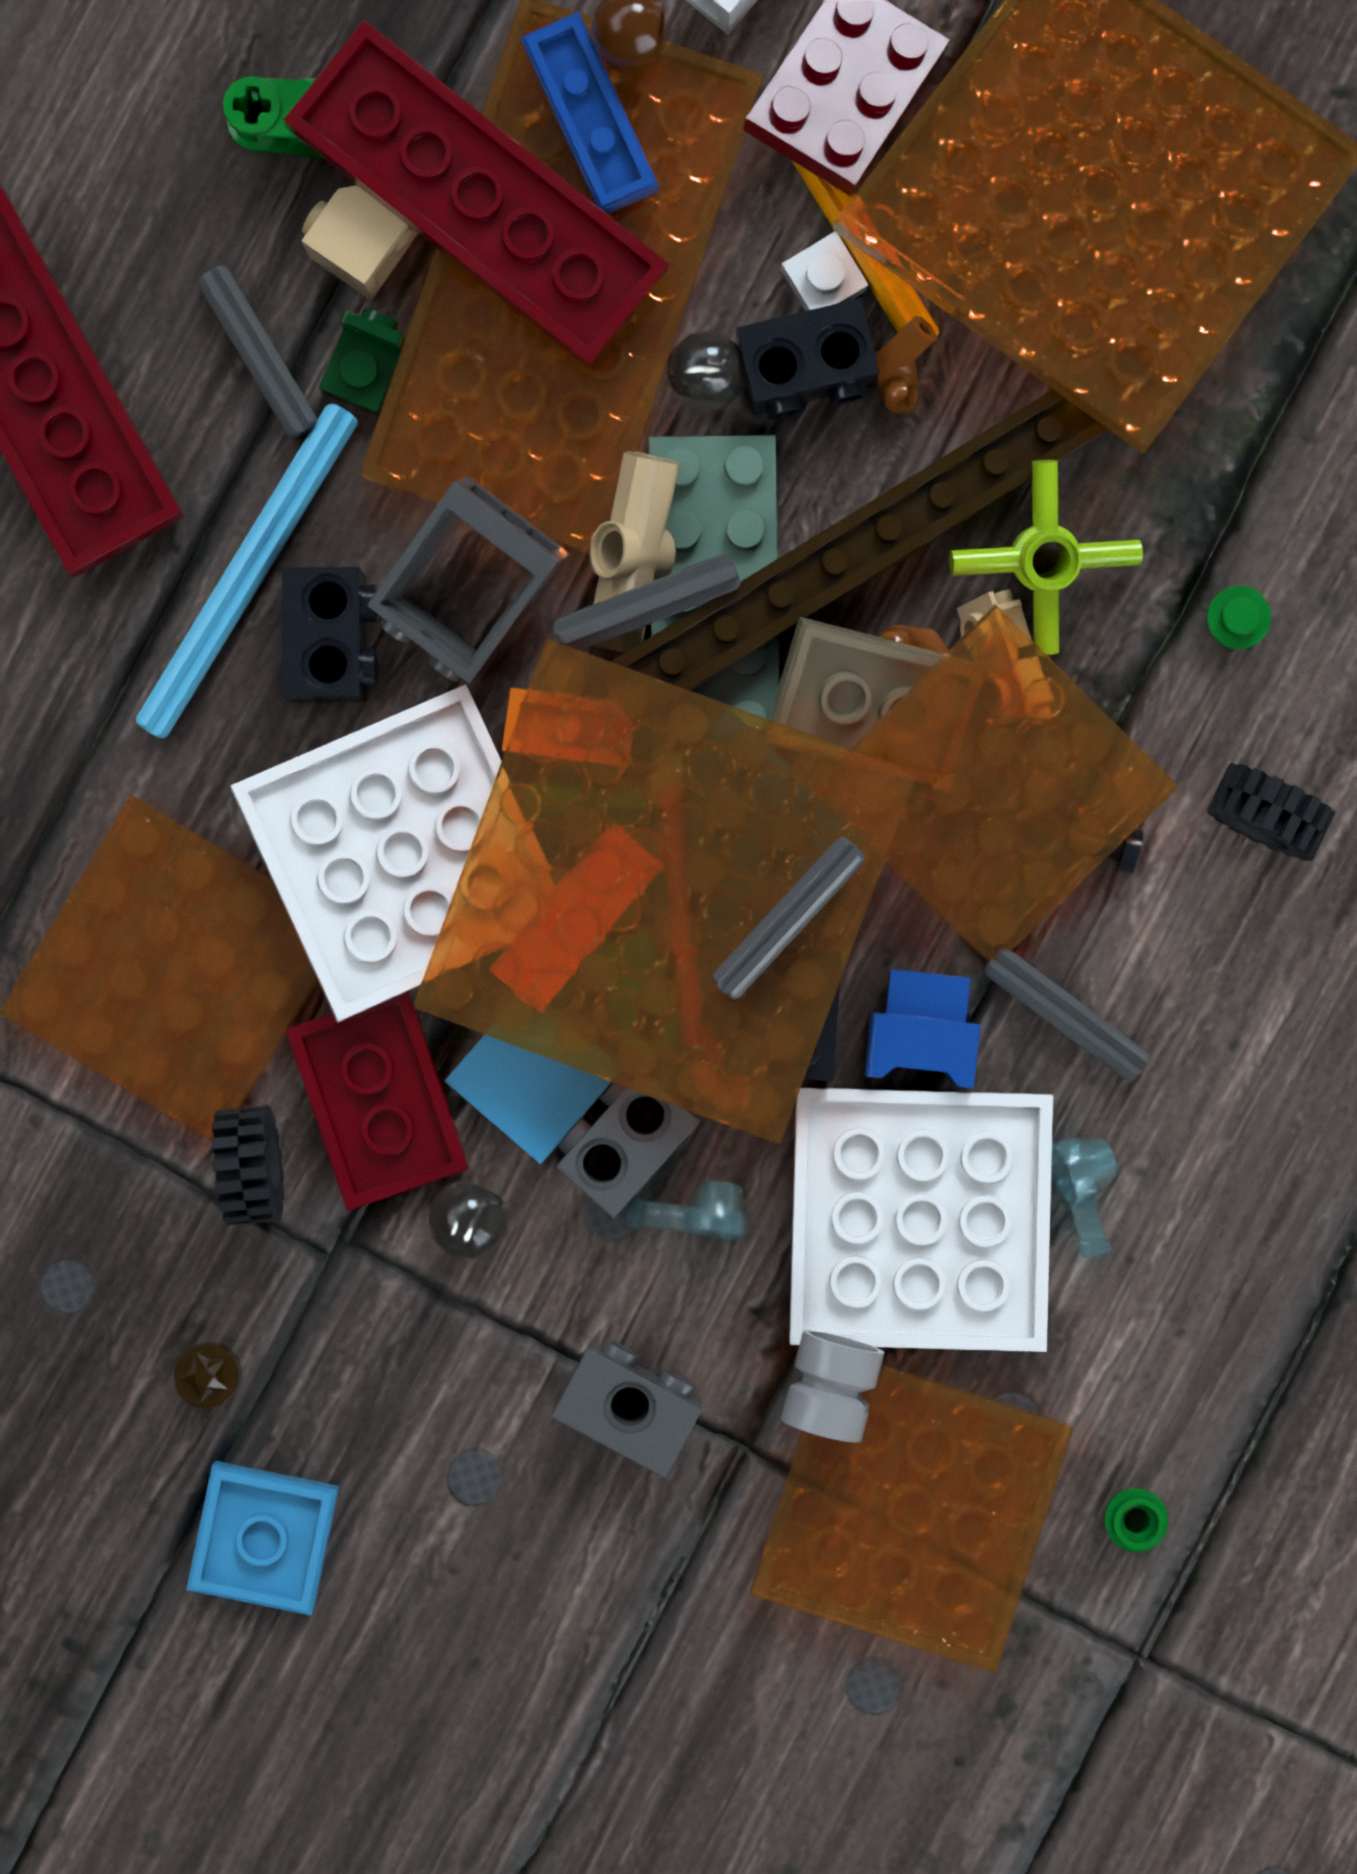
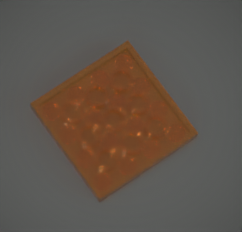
(1011, 787)
(167, 970)
(920, 1521)

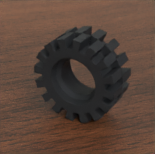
(1270, 811)
(248, 1165)

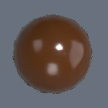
(629, 33)

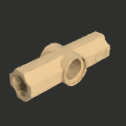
(635, 541)

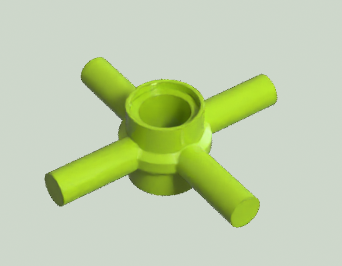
(1071, 556)

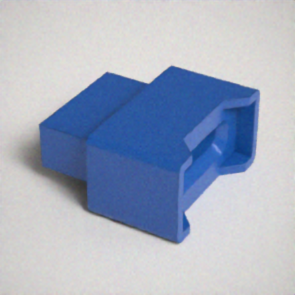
(923, 1028)

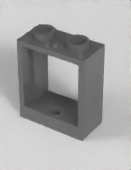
(503, 528)

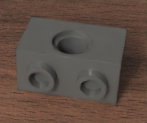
(648, 1439)

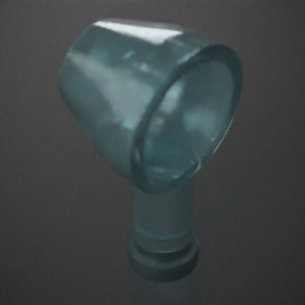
(1080, 1171)
(714, 1212)

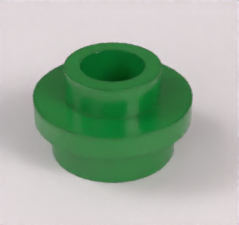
(1146, 1536)

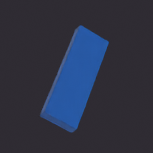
(589, 114)

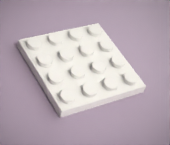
(374, 843)
(922, 1218)

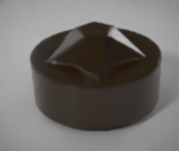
(207, 1374)

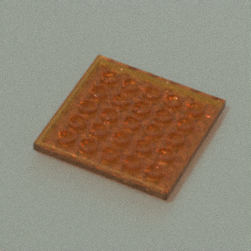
(1100, 199)
(630, 862)

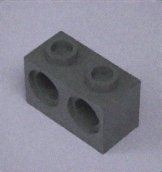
(639, 1151)

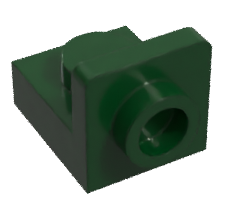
(363, 360)

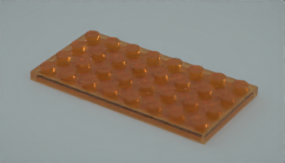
(493, 392)

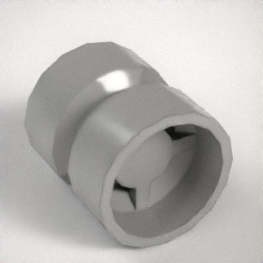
(831, 1388)

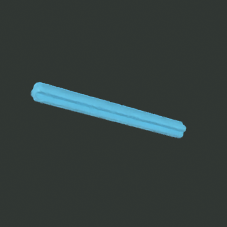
(246, 571)

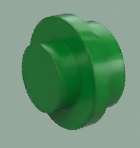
(1238, 617)

